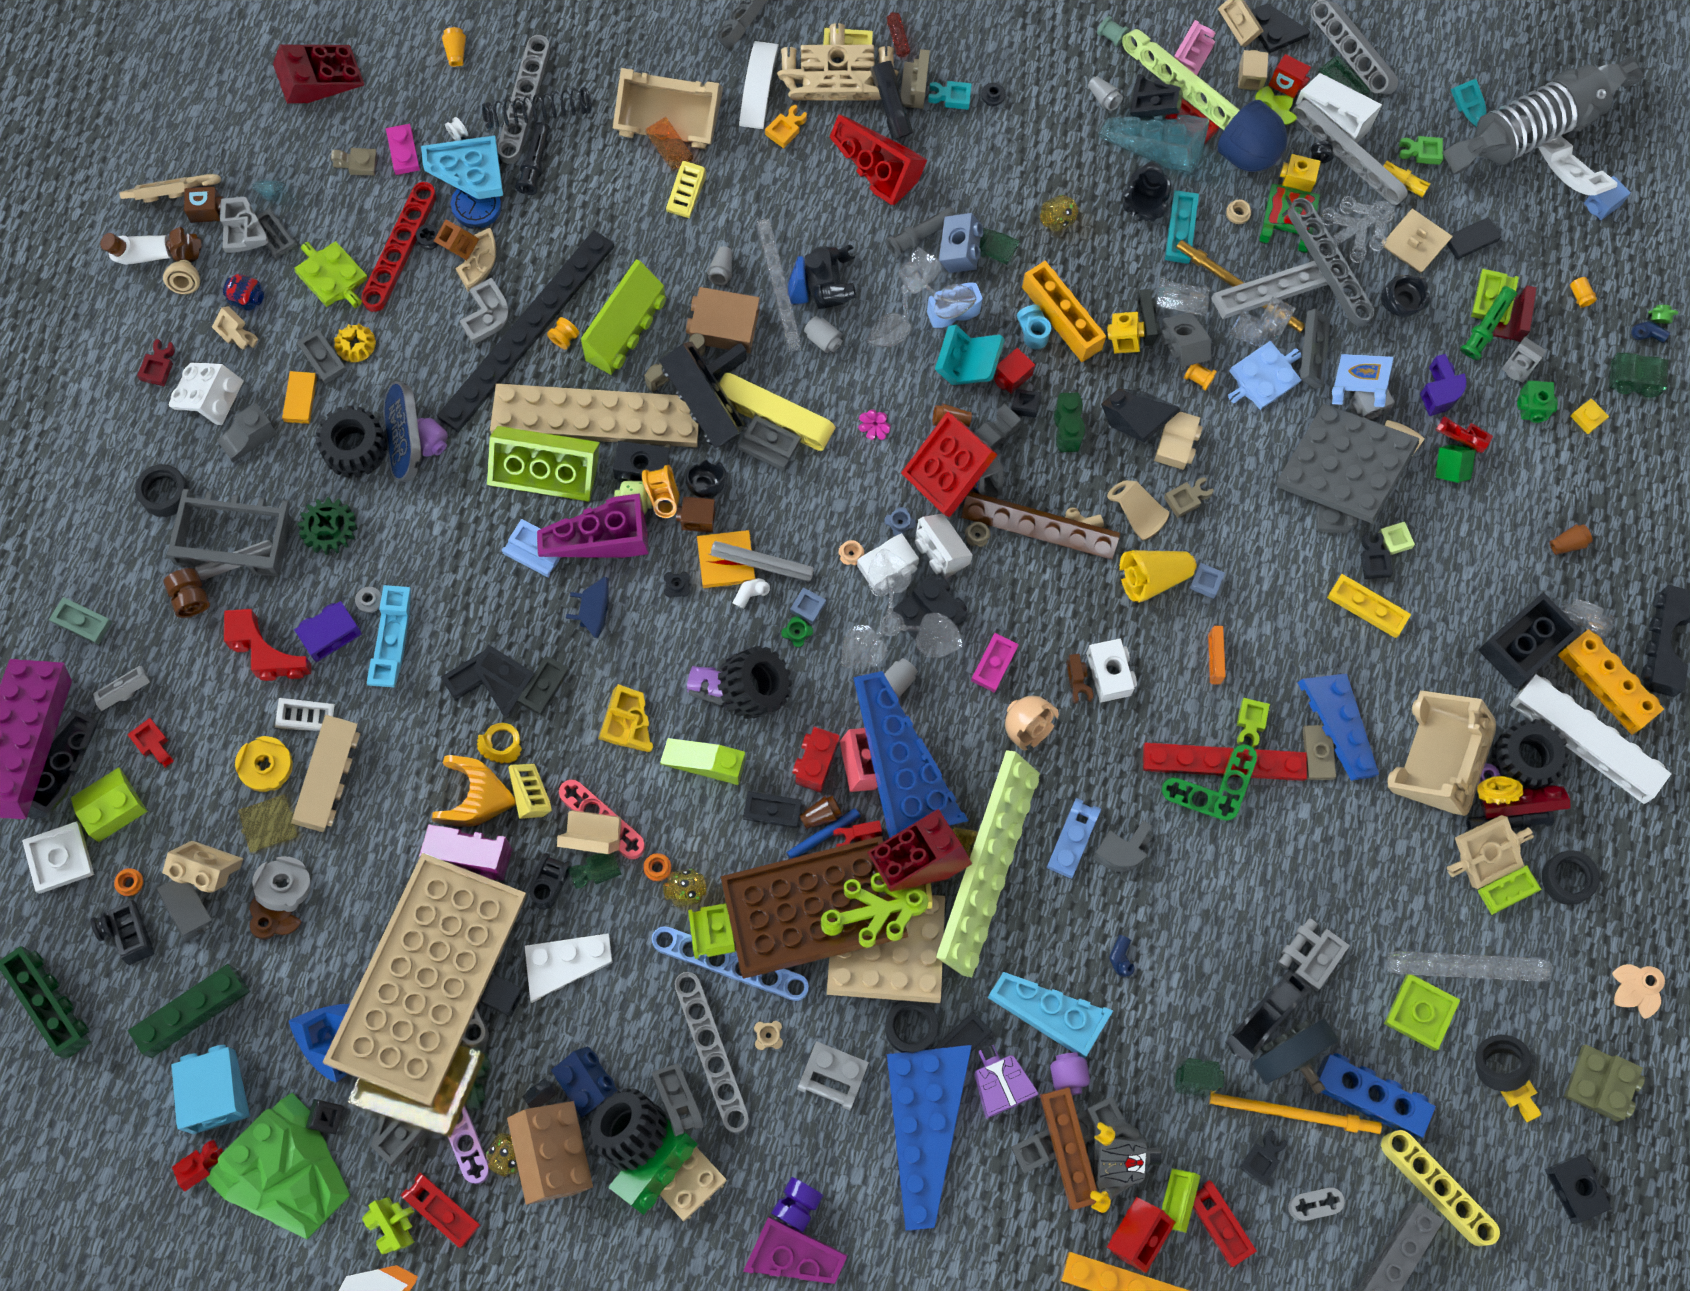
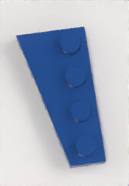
(1342, 722)

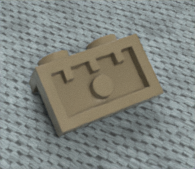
(914, 81)

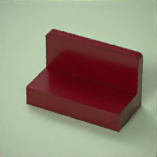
(1520, 318)

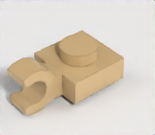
(231, 329)

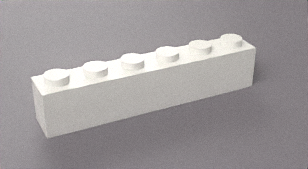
(1592, 739)

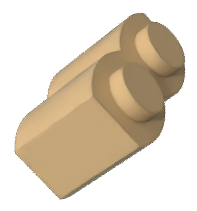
(1177, 440)

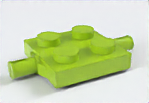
(331, 274)

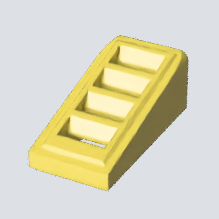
(690, 174)
(523, 800)

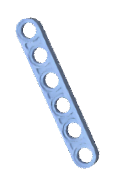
(728, 967)

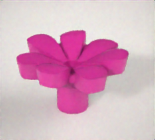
(874, 424)

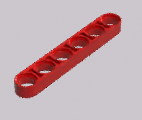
(395, 245)

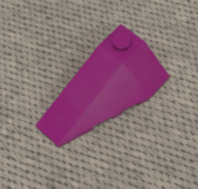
(604, 532)

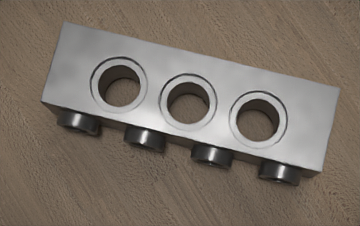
(1402, 1250)

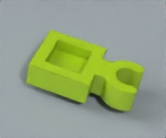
(1253, 718)

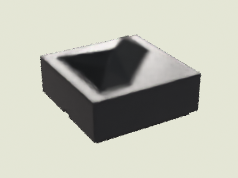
(1026, 403)
(539, 1094)
(324, 1116)

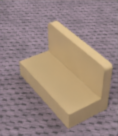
(591, 832)

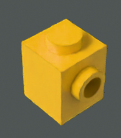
(1300, 172)

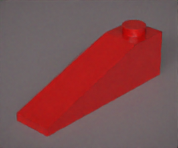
(885, 163)

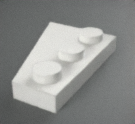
(564, 961)

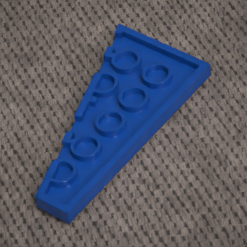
(903, 767)
(925, 1112)

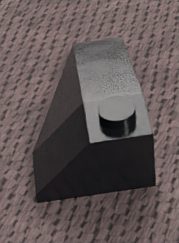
(62, 763)

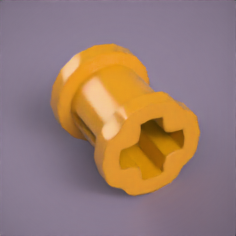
(1200, 375)

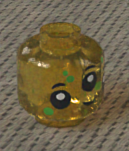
(1058, 212)
(684, 887)
(502, 1156)

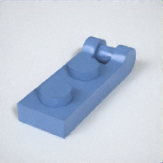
(1073, 839)

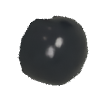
(706, 479)

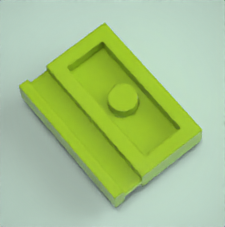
(1488, 289)
(711, 931)

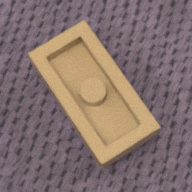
(1240, 21)

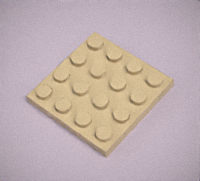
(896, 968)

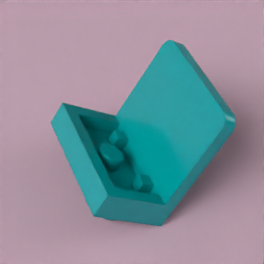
(968, 359)

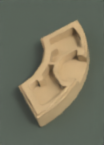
(480, 261)

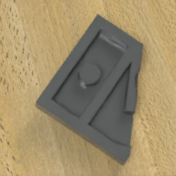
(394, 1139)

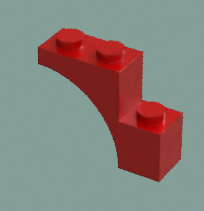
(243, 632)

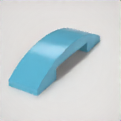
(391, 636)

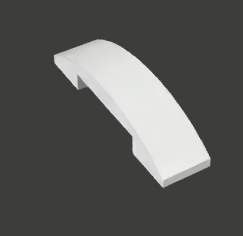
(758, 84)
(1572, 171)

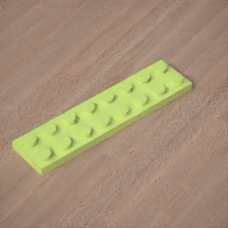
(990, 862)

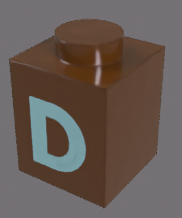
(202, 204)

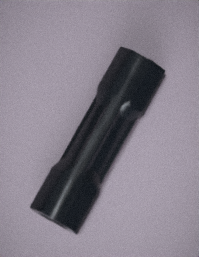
(897, 118)

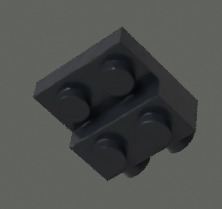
(931, 597)

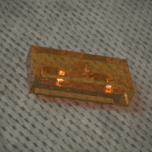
(668, 143)

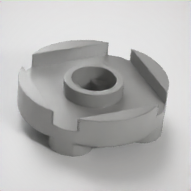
(283, 898)

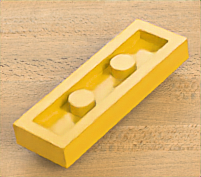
(1369, 606)

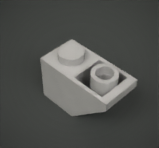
(1523, 360)

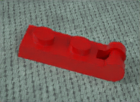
(441, 1211)
(1222, 1225)

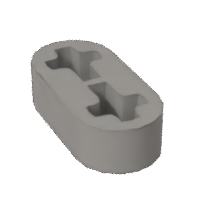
(1315, 1197)

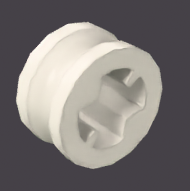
(456, 129)

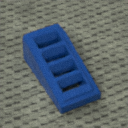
(798, 283)

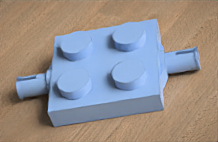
(1264, 375)

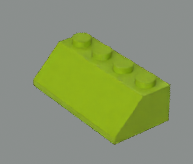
(623, 318)
(542, 463)

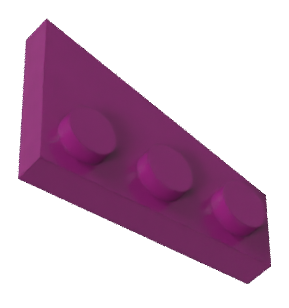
(794, 1254)

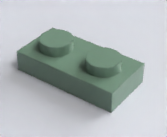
(80, 621)

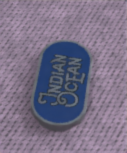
(401, 431)

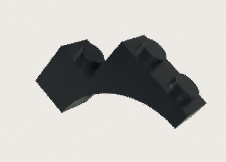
(1267, 1015)

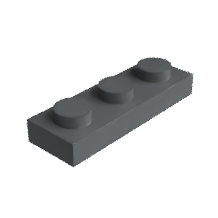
(1315, 349)

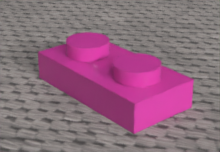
(402, 149)
(994, 662)

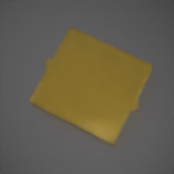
(267, 823)

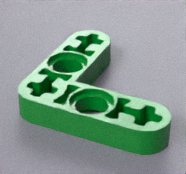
(1214, 797)

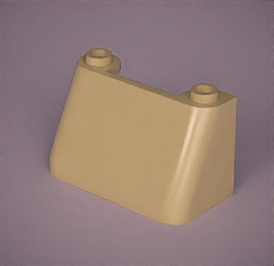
(686, 104)
(1446, 752)

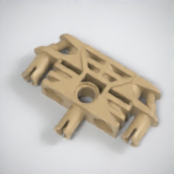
(830, 80)

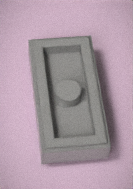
(121, 688)

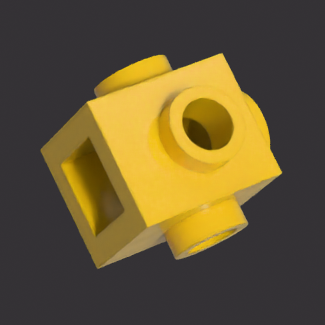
(1124, 327)

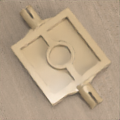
(1489, 851)

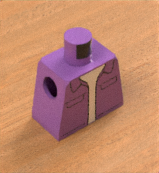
(1001, 1083)

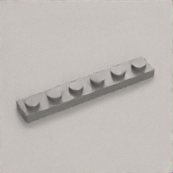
(1278, 285)

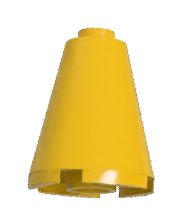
(1154, 572)

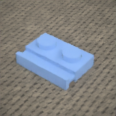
(524, 549)

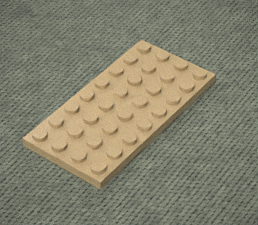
(425, 979)

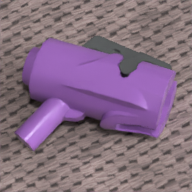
(704, 684)

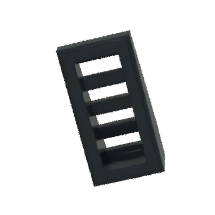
(134, 949)

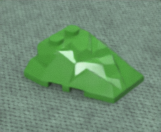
(282, 1170)

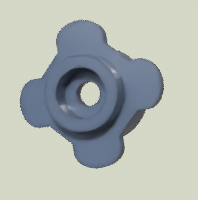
(900, 514)

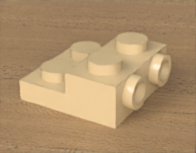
(201, 866)

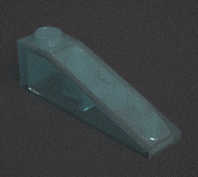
(1169, 142)

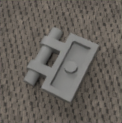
(1321, 959)

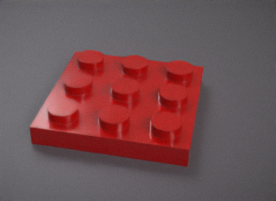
(949, 464)

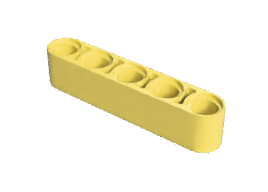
(754, 400)
(1453, 1191)

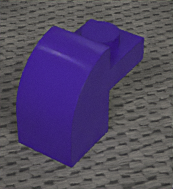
(1446, 389)

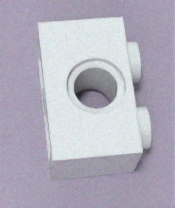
(1109, 685)

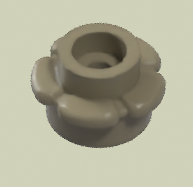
(982, 529)

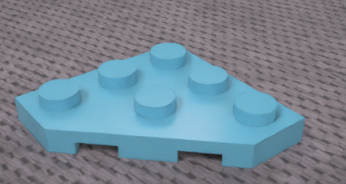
(467, 165)

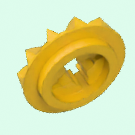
(361, 350)
(1500, 790)

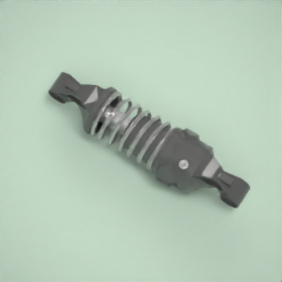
(1561, 106)

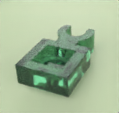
(598, 868)

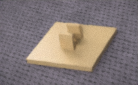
(1417, 241)

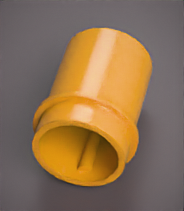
(1583, 292)

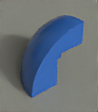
(315, 1033)

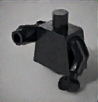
(824, 276)

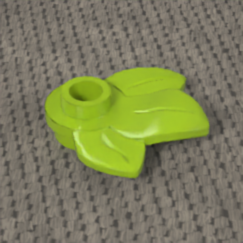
(1280, 104)

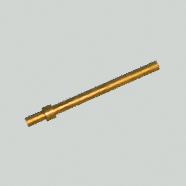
(1200, 258)

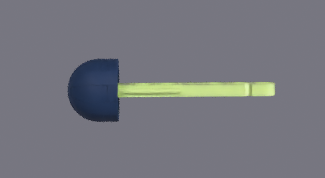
(1251, 136)

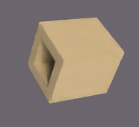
(1253, 70)

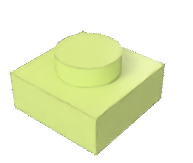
(1397, 538)

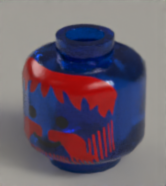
(243, 292)

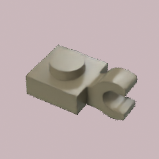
(359, 161)

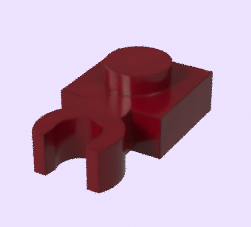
(157, 367)

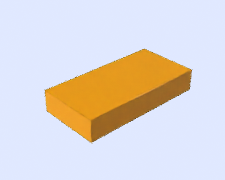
(299, 397)

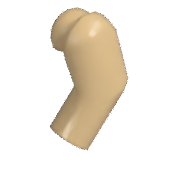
(1074, 514)

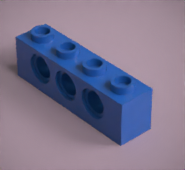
(1417, 1109)

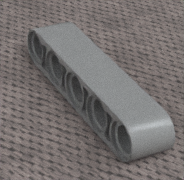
(1364, 49)

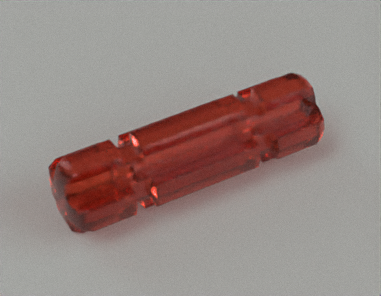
(898, 34)

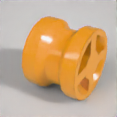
(563, 333)

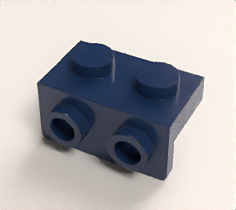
(584, 1080)

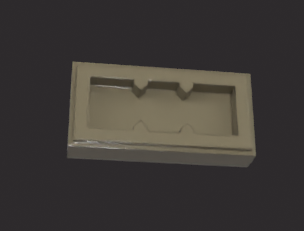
(1319, 753)

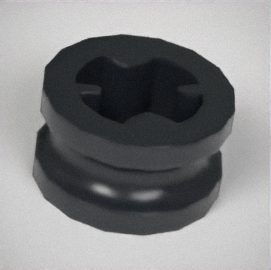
(1322, 151)
(423, 230)
(101, 927)

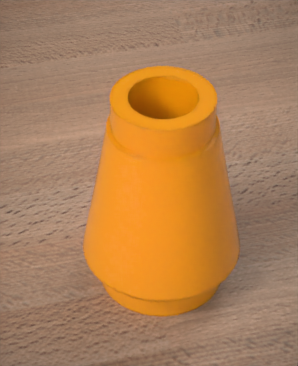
(454, 45)

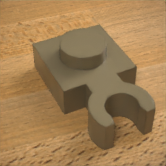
(1185, 499)

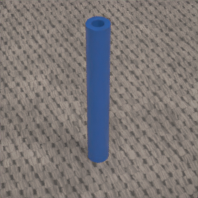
(823, 834)

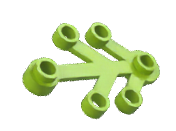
(877, 908)

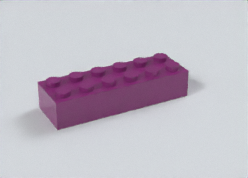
(29, 715)

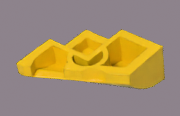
(626, 720)

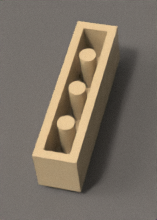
(324, 774)

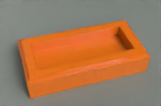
(1216, 655)

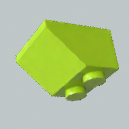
(107, 805)

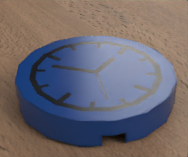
(473, 211)

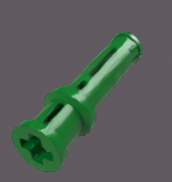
(1484, 332)

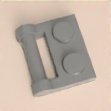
(835, 1066)

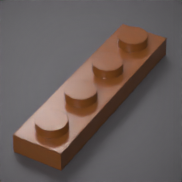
(1069, 1147)

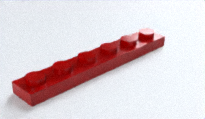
(1213, 761)

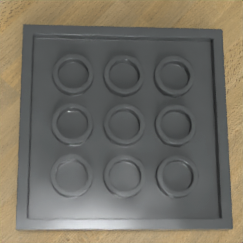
(1348, 463)

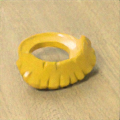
(509, 754)

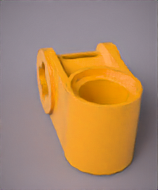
(662, 486)

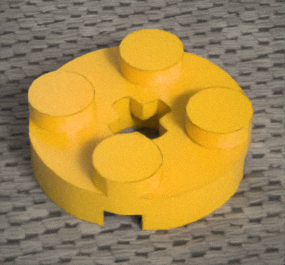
(270, 778)

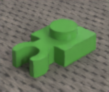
(1426, 149)

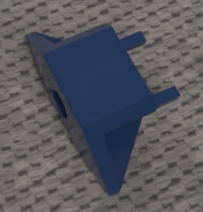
(593, 607)

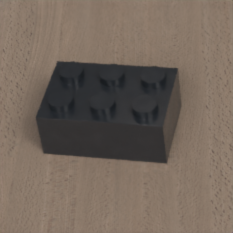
(1529, 640)

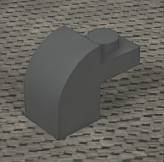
(1122, 855)

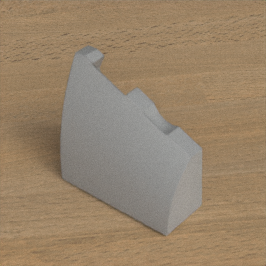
(241, 226)

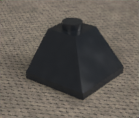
(1137, 413)

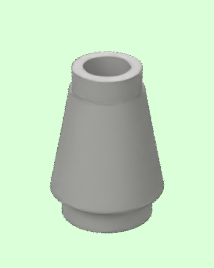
(1105, 93)
(721, 266)

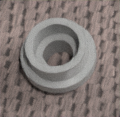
(373, 605)

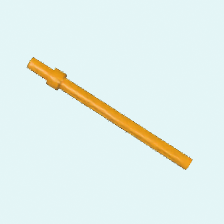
(1349, 1122)

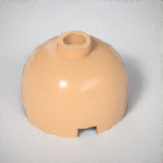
(1029, 715)

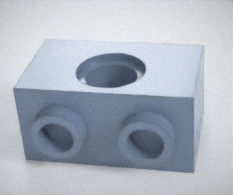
(960, 243)

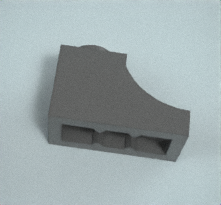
(246, 433)

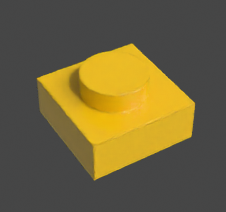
(1589, 416)

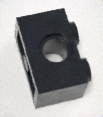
(629, 455)
(1564, 1178)

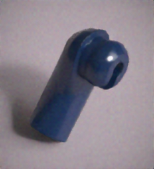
(1649, 329)
(1119, 959)

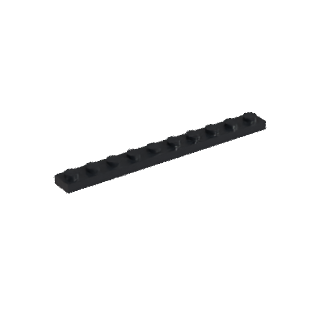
(525, 331)

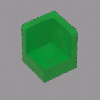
(1455, 463)

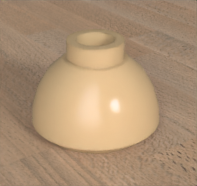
(181, 277)

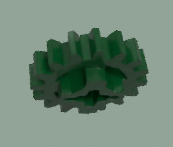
(330, 514)

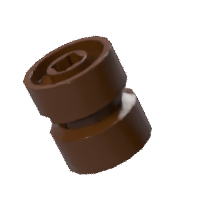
(186, 592)

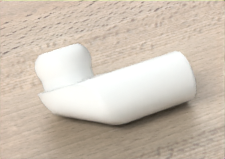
(749, 589)

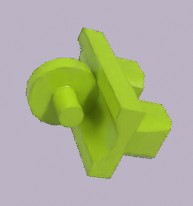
(393, 1223)

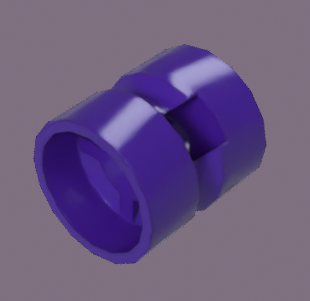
(797, 1204)

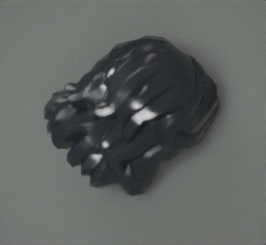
(1147, 192)

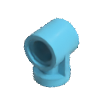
(1030, 320)

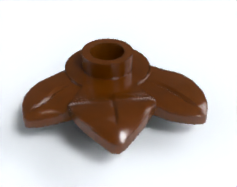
(279, 921)

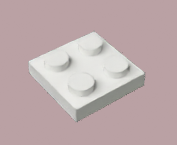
(58, 857)

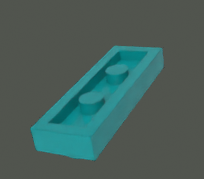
(1181, 224)

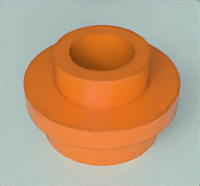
(653, 859)
(121, 879)

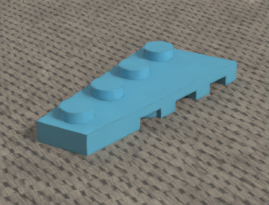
(1060, 1017)

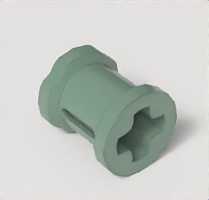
(1112, 31)

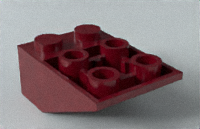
(315, 71)
(920, 854)

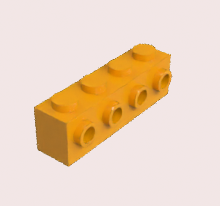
(1063, 311)
(1611, 681)

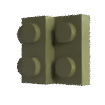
(1604, 1083)

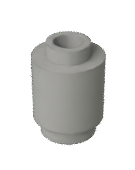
(823, 334)
(901, 676)

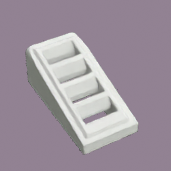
(305, 705)

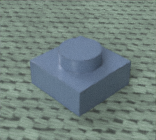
(1207, 580)
(808, 606)

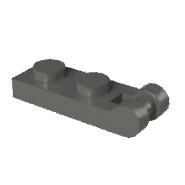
(677, 1099)

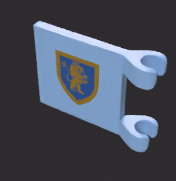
(1363, 374)

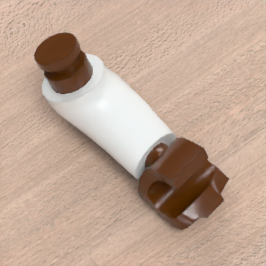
(150, 248)

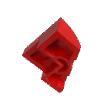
(1471, 437)

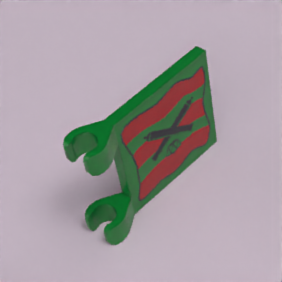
(1276, 212)

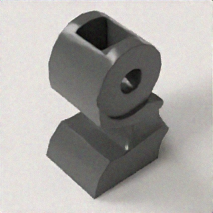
(996, 432)

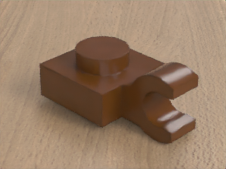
(1077, 672)

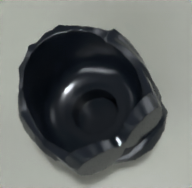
(1405, 295)

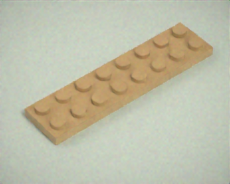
(595, 414)

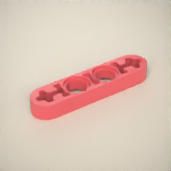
(571, 802)

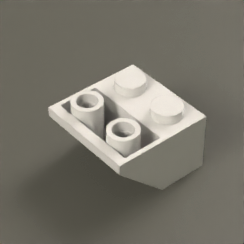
(942, 545)

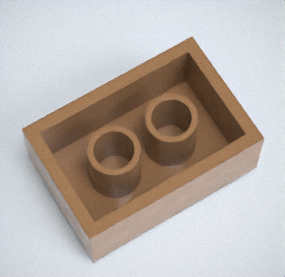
(549, 1152)

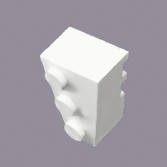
(1342, 105)

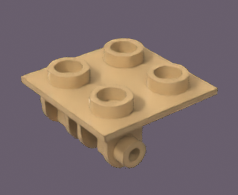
(692, 1185)

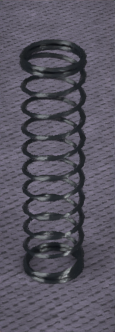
(486, 109)

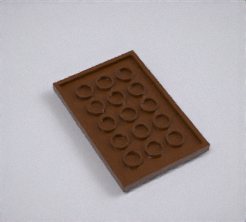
(781, 904)

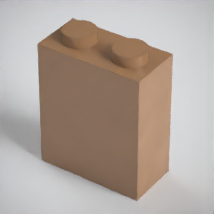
(724, 318)

